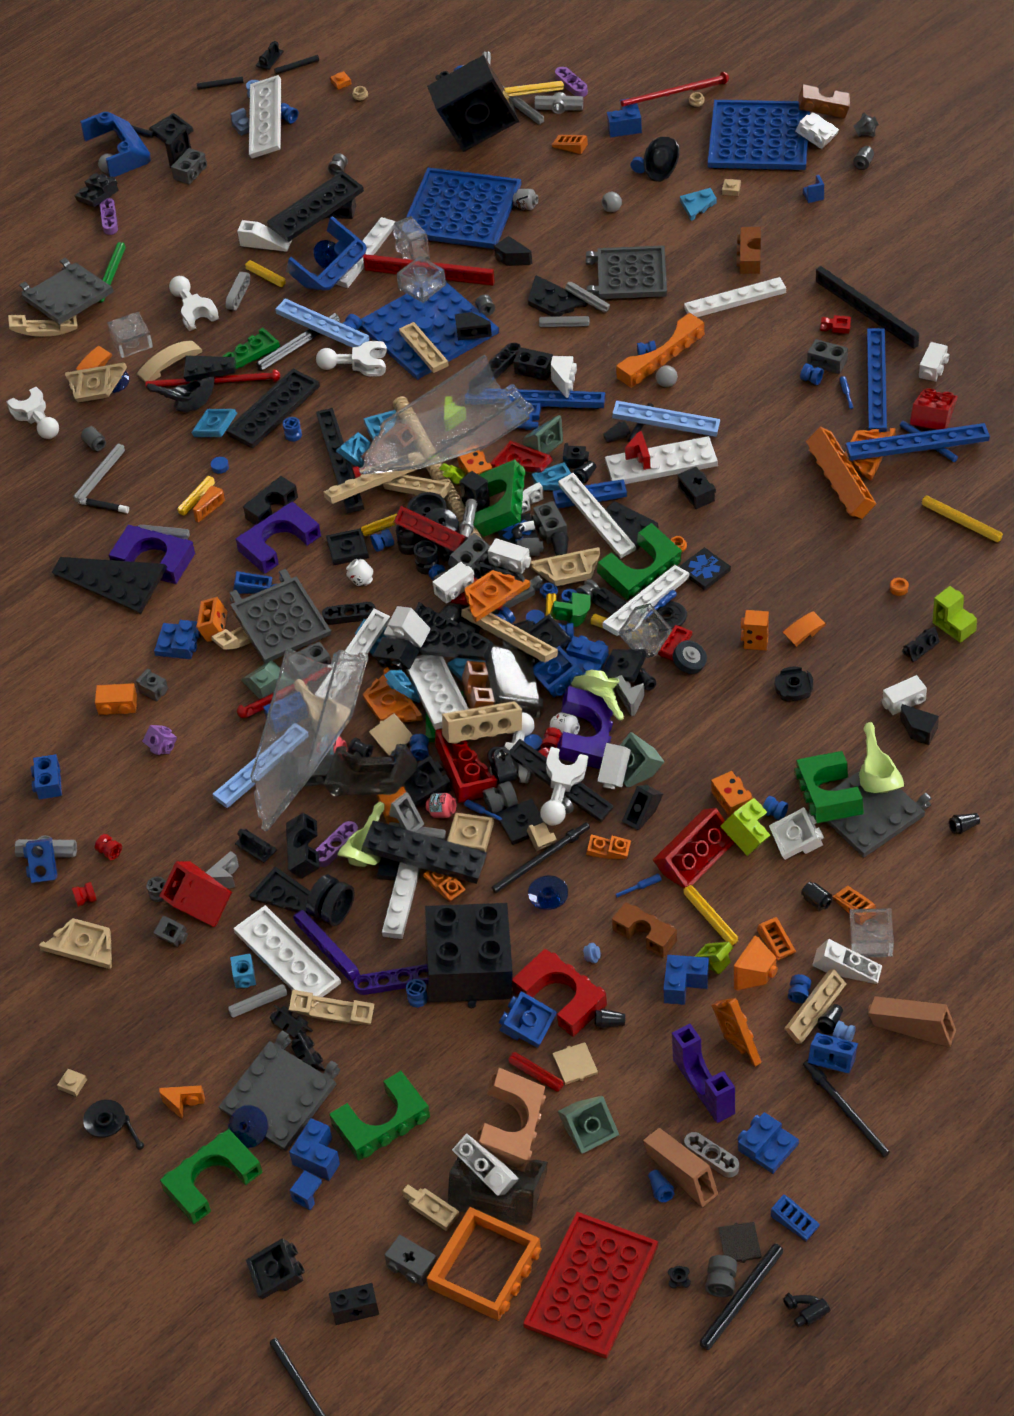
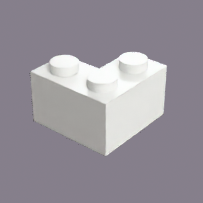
(407, 625)

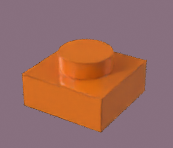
(340, 80)

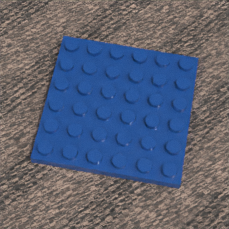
(757, 135)
(463, 206)
(441, 307)

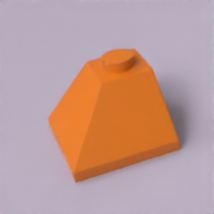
(754, 966)

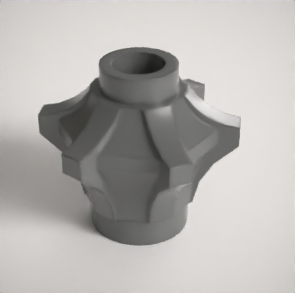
(866, 125)

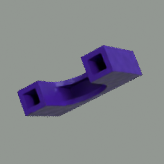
(287, 519)
(138, 540)
(596, 711)
(715, 1092)

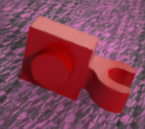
(838, 324)

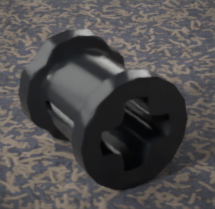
(360, 747)

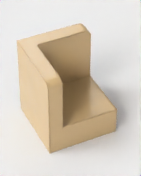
(540, 836)

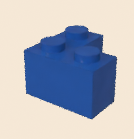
(625, 121)
(684, 973)
(312, 1151)

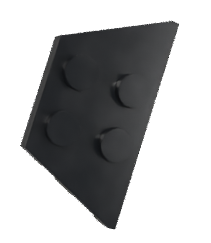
(552, 298)

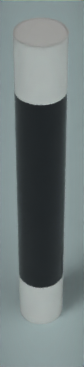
(105, 505)

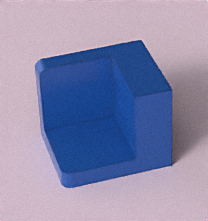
(814, 192)
(304, 1188)

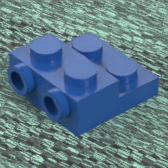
(177, 640)
(587, 654)
(557, 673)
(527, 1019)
(766, 1142)

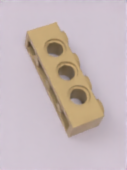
(473, 718)

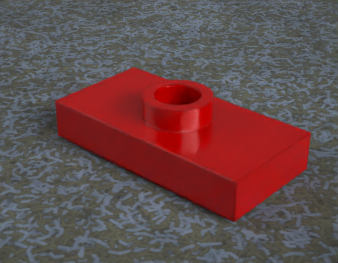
(677, 636)

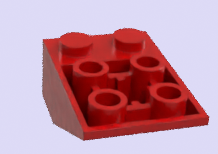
(933, 409)
(195, 892)

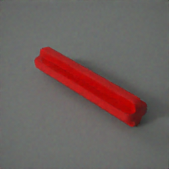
(536, 1071)

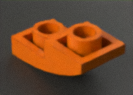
(96, 358)
(803, 627)
(608, 848)
(445, 885)

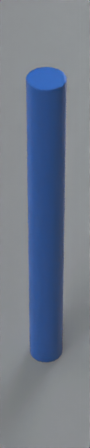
(943, 451)

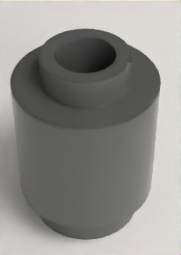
(863, 157)
(93, 438)
(533, 544)

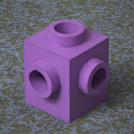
(159, 739)

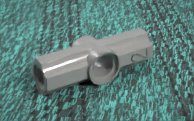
(559, 103)
(61, 848)

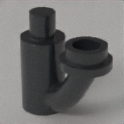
(815, 1311)

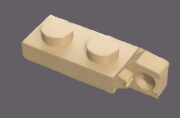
(431, 1206)

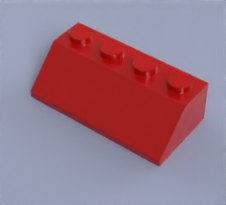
(694, 849)

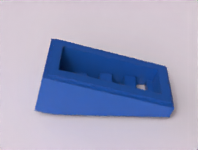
(243, 581)
(782, 1218)

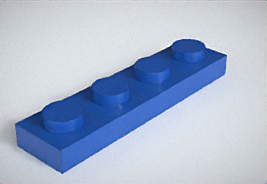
(600, 491)

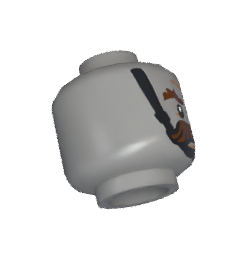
(525, 199)

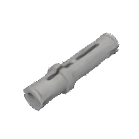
(466, 526)

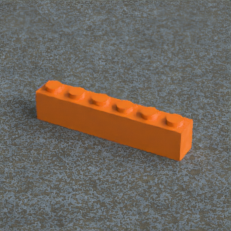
(840, 473)

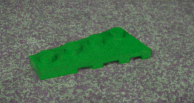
(254, 349)

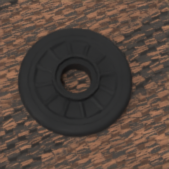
(677, 612)

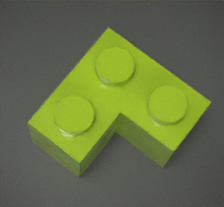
(950, 615)
(745, 828)

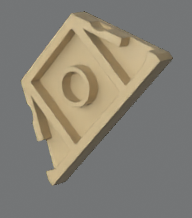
(95, 382)
(567, 567)
(82, 942)

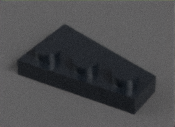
(208, 366)
(629, 520)
(281, 891)

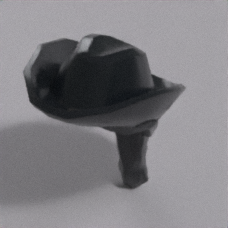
(661, 158)
(188, 396)

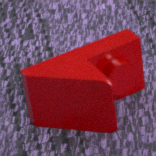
(638, 449)

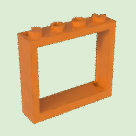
(495, 1310)

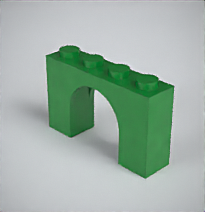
(508, 509)
(631, 581)
(822, 803)
(365, 1138)
(223, 1151)

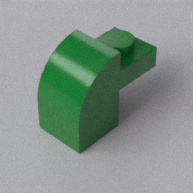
(573, 611)

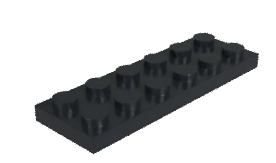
(315, 206)
(272, 408)
(424, 851)

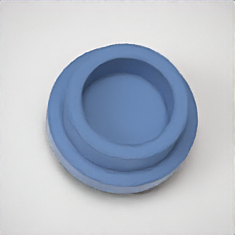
(592, 953)

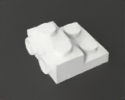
(816, 130)
(796, 833)

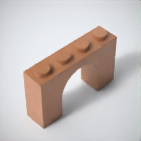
(527, 1099)

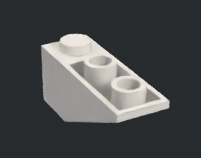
(260, 236)
(563, 373)
(846, 962)
(485, 1165)

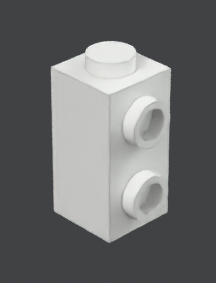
(933, 361)
(509, 556)
(453, 582)
(908, 692)
(614, 766)

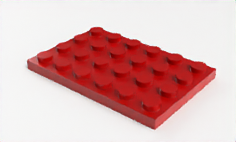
(591, 1285)

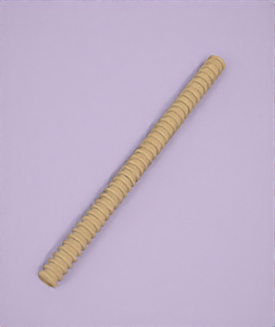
(452, 499)

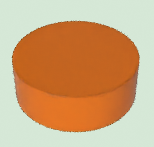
(899, 586)

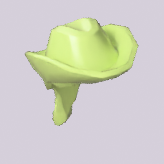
(600, 685)
(878, 771)
(353, 846)

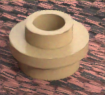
(360, 93)
(696, 99)

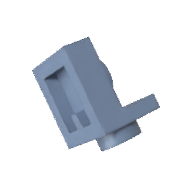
(240, 121)

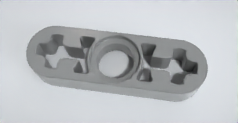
(237, 291)
(715, 1163)

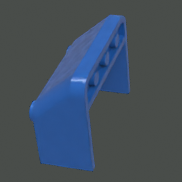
(131, 149)
(349, 252)

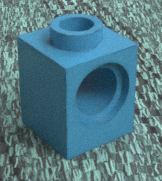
(242, 964)

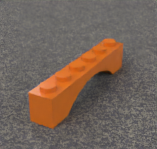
(636, 368)

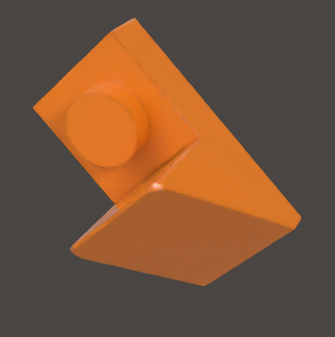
(176, 1097)

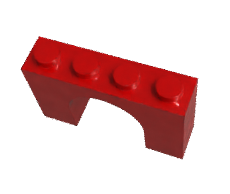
(549, 969)

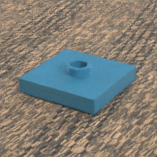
(214, 422)

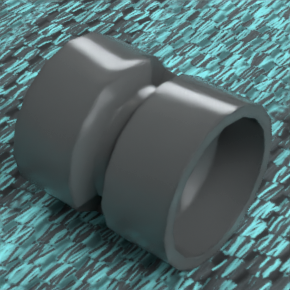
(500, 797)
(720, 1276)

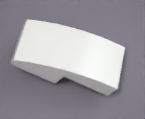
(531, 495)

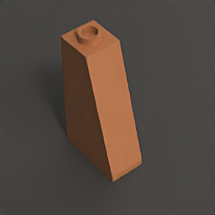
(914, 1018)
(682, 1166)

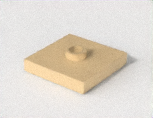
(471, 831)

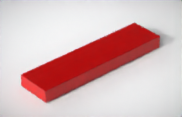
(429, 529)

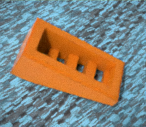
(571, 143)
(208, 503)
(857, 897)
(774, 923)

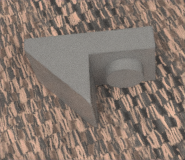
(630, 696)
(406, 813)
(223, 869)

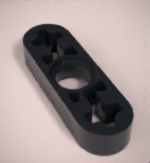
(335, 610)

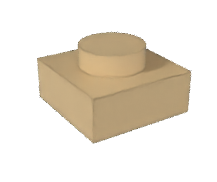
(731, 187)
(72, 1082)

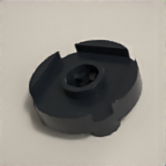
(794, 693)

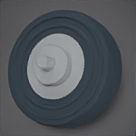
(689, 657)

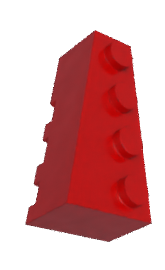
(463, 769)

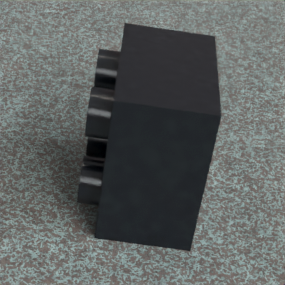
(473, 103)
(468, 952)

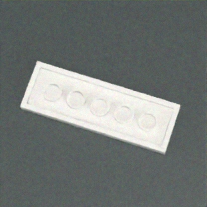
(265, 116)
(664, 461)
(436, 687)
(286, 953)

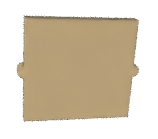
(390, 733)
(575, 1063)

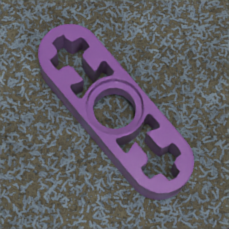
(577, 88)
(109, 220)
(337, 835)

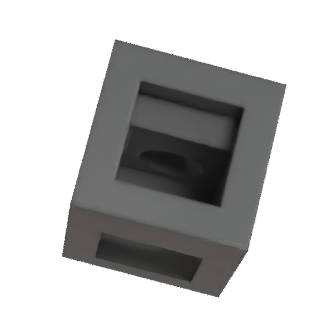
(151, 685)
(166, 927)

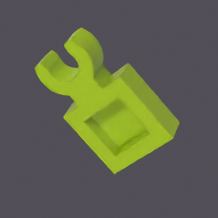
(452, 472)

